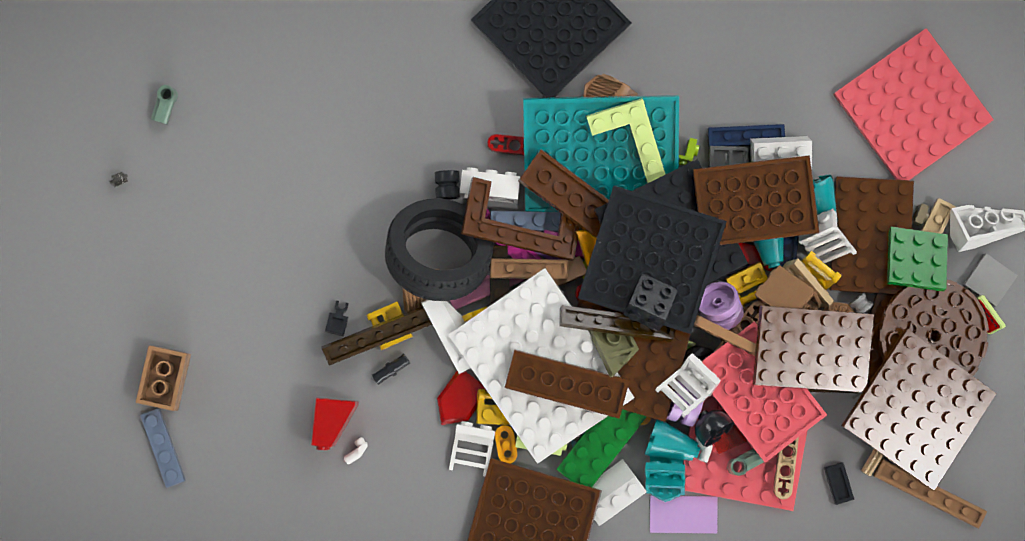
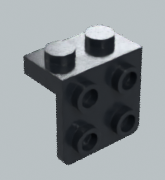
(650, 302)

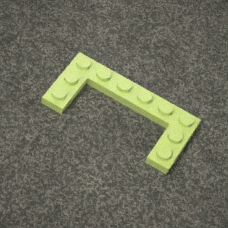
(635, 115)

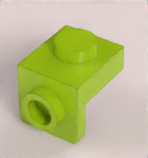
(691, 151)

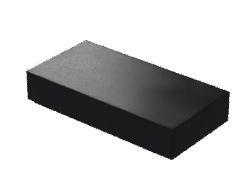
(839, 483)

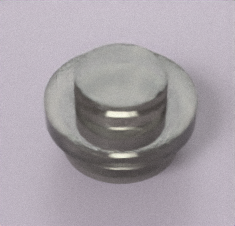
(118, 179)

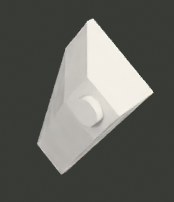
(980, 226)
(446, 320)

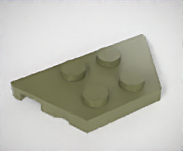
(614, 350)

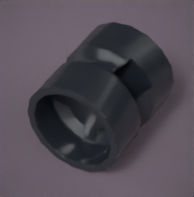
(447, 184)

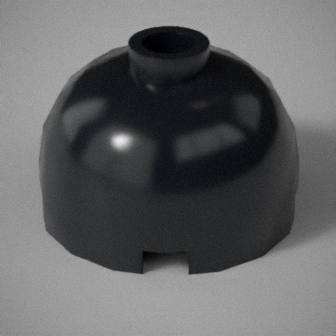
(712, 426)

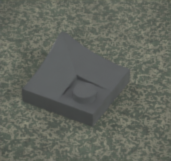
(727, 155)

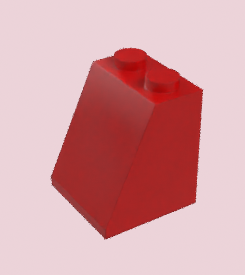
(330, 421)

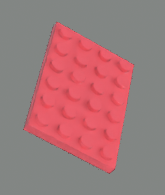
(764, 414)

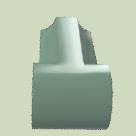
(164, 106)
(748, 461)

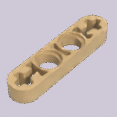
(791, 462)

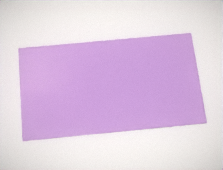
(684, 515)

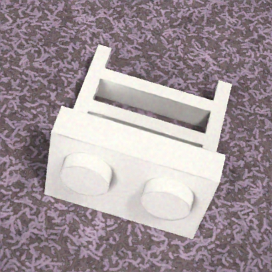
(827, 232)
(696, 379)
(482, 435)

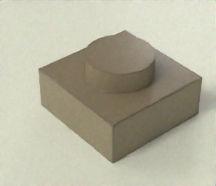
(920, 215)

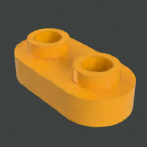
(506, 444)

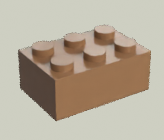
(163, 378)

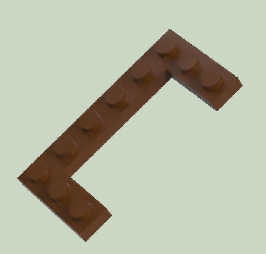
(478, 226)

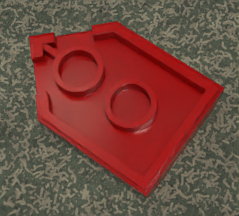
(459, 398)

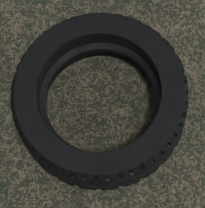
(425, 281)

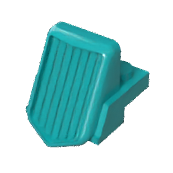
(665, 478)

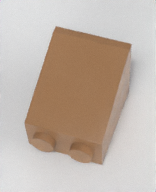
(787, 290)

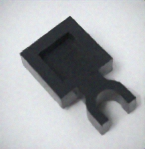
(336, 321)

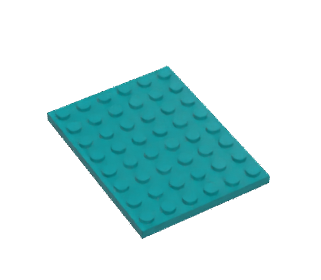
(603, 159)

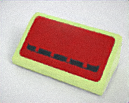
(993, 319)

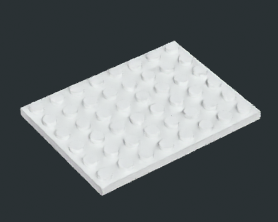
(530, 323)

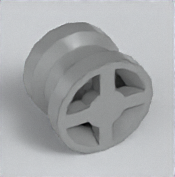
(861, 304)

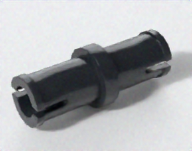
(391, 369)

